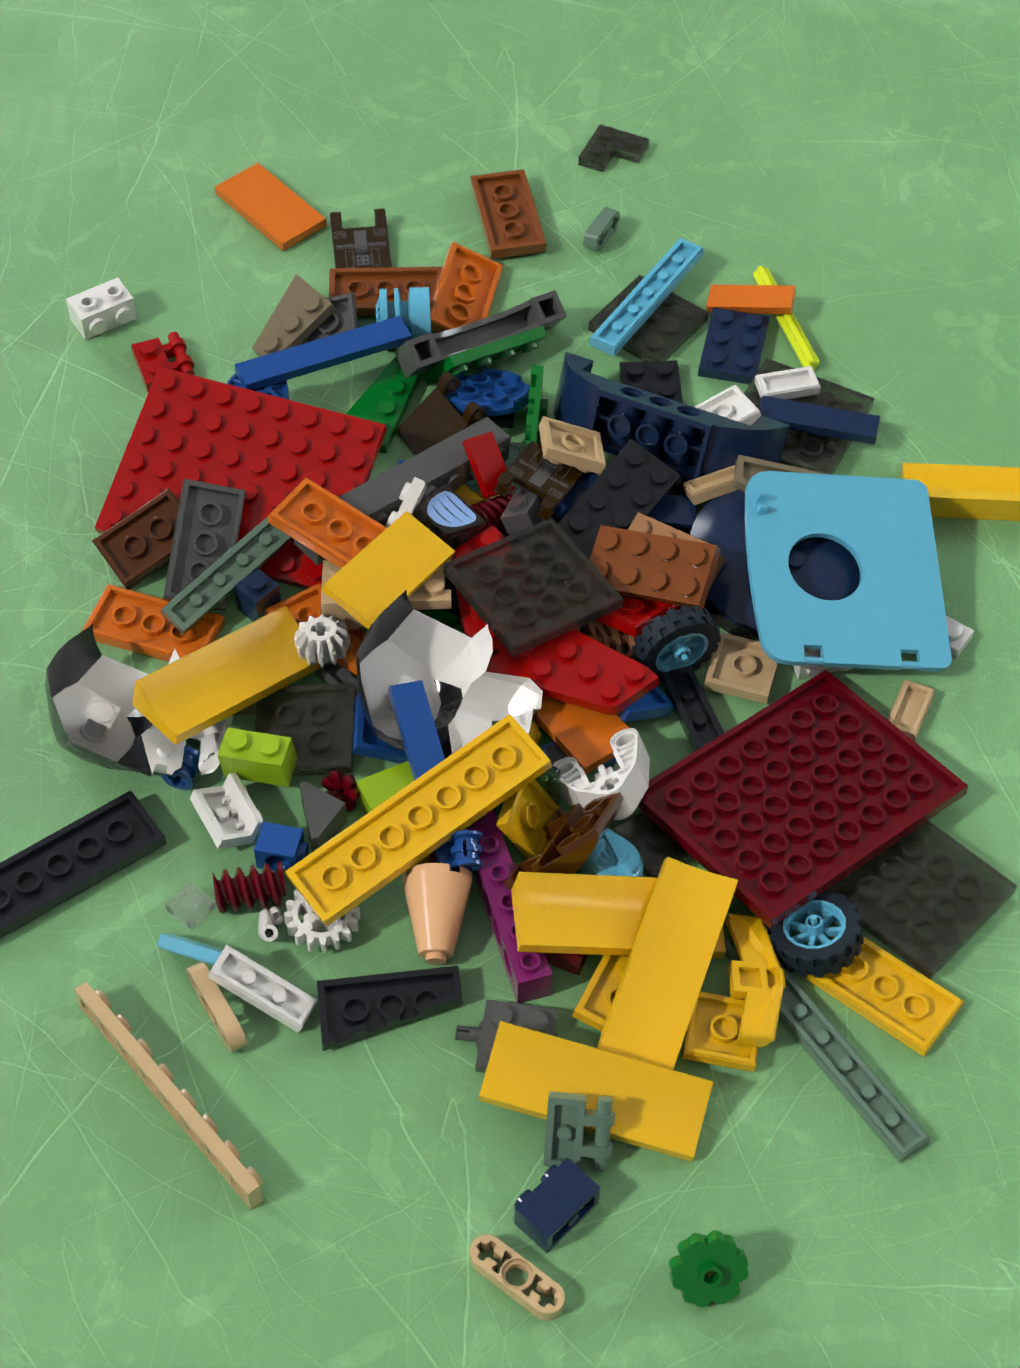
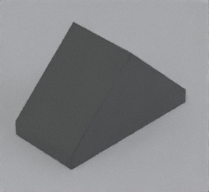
(322, 813)

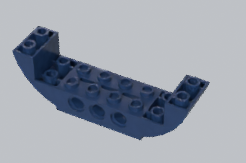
(676, 433)

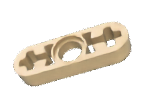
(216, 1007)
(518, 1293)

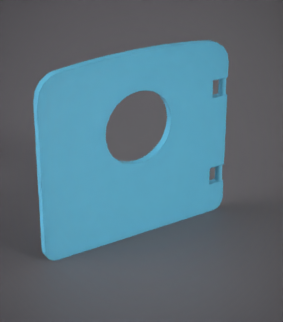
(893, 542)

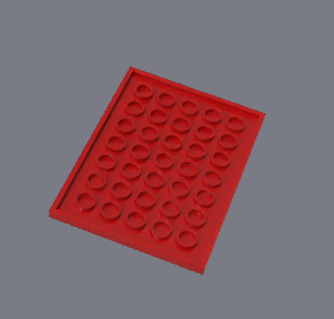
(240, 442)

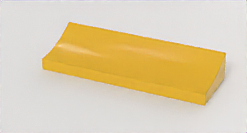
(969, 490)
(222, 677)
(582, 913)
(667, 964)
(651, 1103)

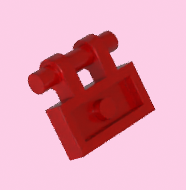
(152, 354)

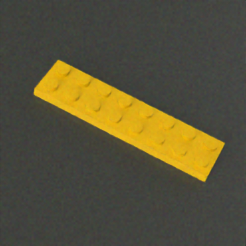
(418, 820)

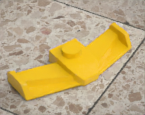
(756, 979)

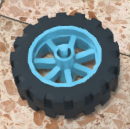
(677, 640)
(821, 954)

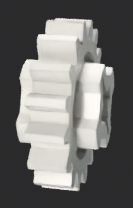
(312, 928)

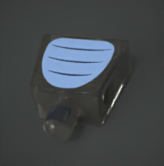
(449, 517)

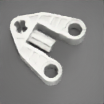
(629, 780)

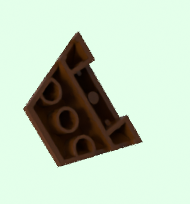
(571, 837)

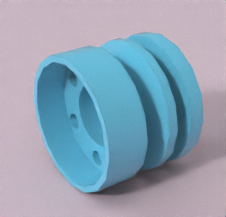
(414, 311)

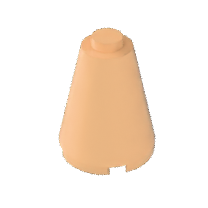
(436, 908)

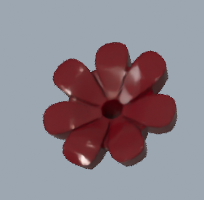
(342, 788)

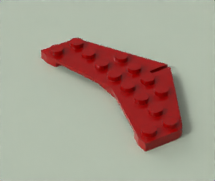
(567, 667)

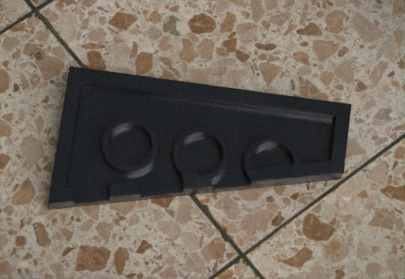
(374, 1003)

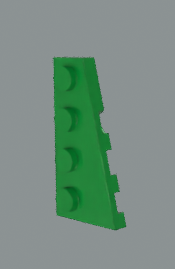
(486, 354)
(536, 406)

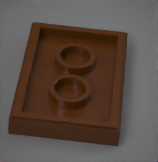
(141, 540)

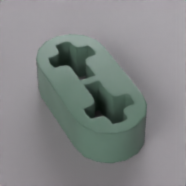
(601, 229)

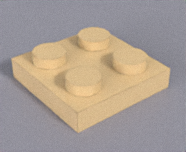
(571, 445)
(741, 669)

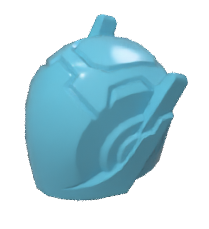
(613, 858)

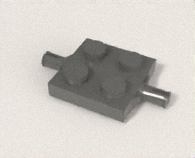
(527, 1016)

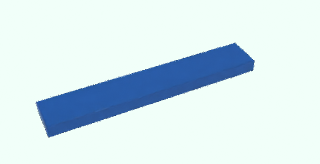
(322, 353)
(419, 739)

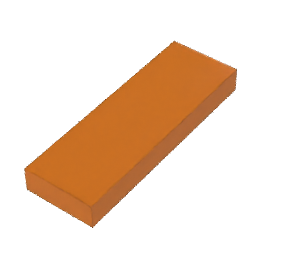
(752, 298)

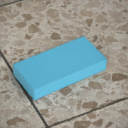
(189, 948)

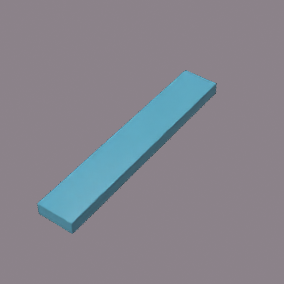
(646, 297)

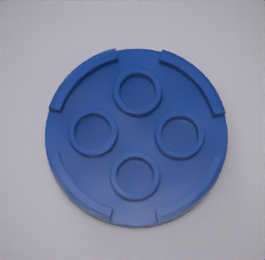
(494, 390)

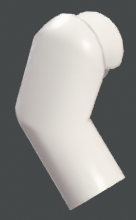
(267, 922)

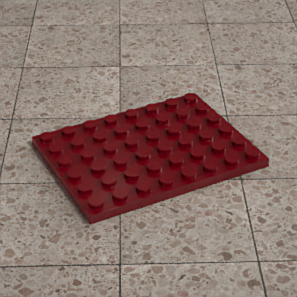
(799, 796)

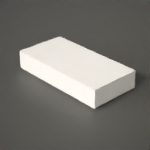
(788, 383)

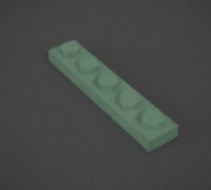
(221, 577)

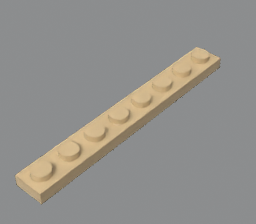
(178, 1103)

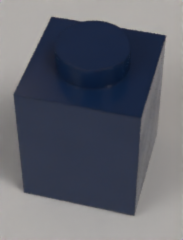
(256, 594)

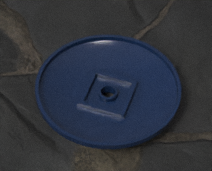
(815, 563)

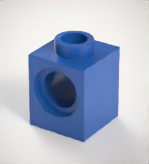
(280, 844)

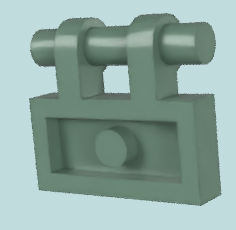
(566, 1128)

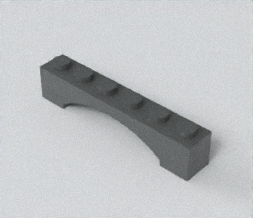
(430, 349)

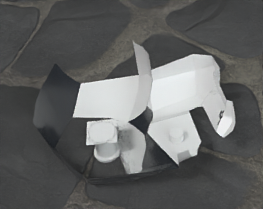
(461, 694)
(96, 717)

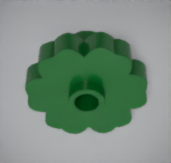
(708, 1268)

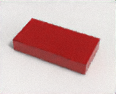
(485, 462)

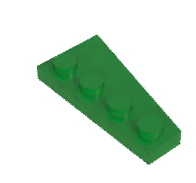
(386, 400)

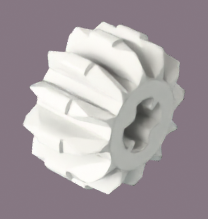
(322, 640)

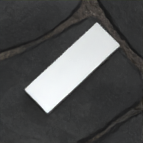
(262, 988)

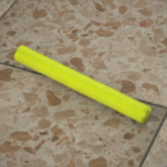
(790, 325)

